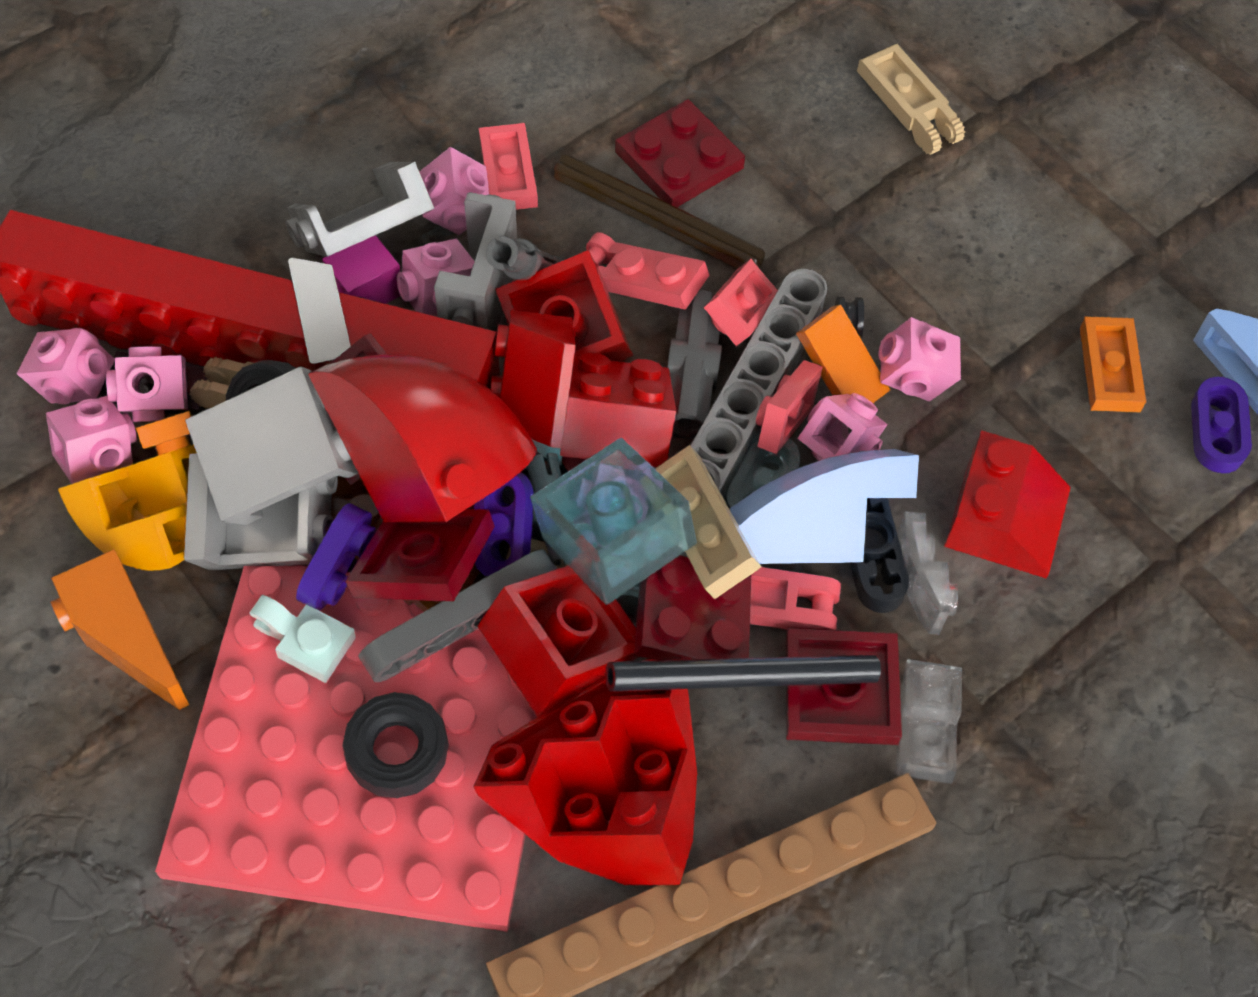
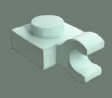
(307, 641)

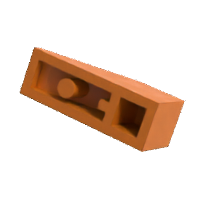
(112, 622)

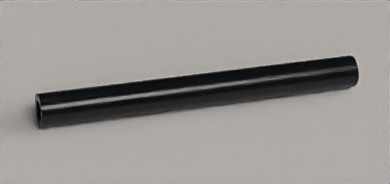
(741, 672)

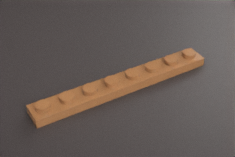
(714, 894)

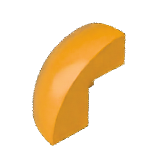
(136, 510)

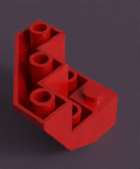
(603, 783)

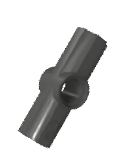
(694, 366)

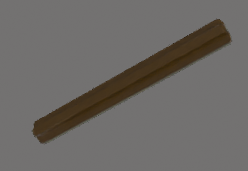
(656, 213)

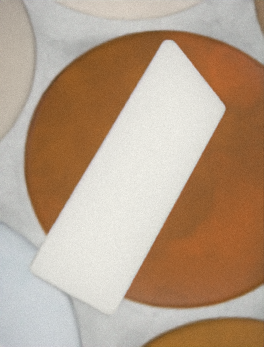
(319, 309)

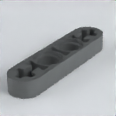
(445, 621)

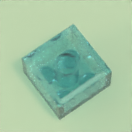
(614, 520)

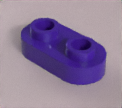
(1221, 429)
(511, 524)
(325, 575)

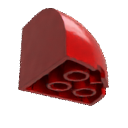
(422, 434)

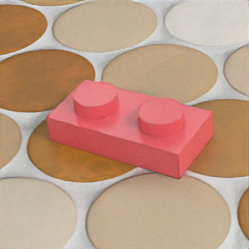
(509, 164)
(741, 302)
(788, 407)

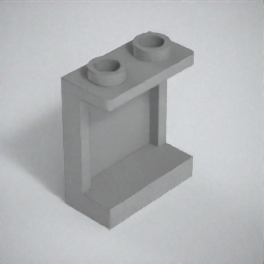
(402, 200)
(474, 297)
(267, 446)
(283, 537)

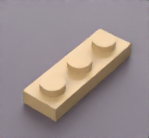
(721, 550)

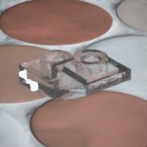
(929, 583)
(929, 721)

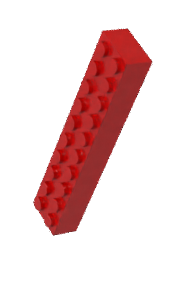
(198, 305)

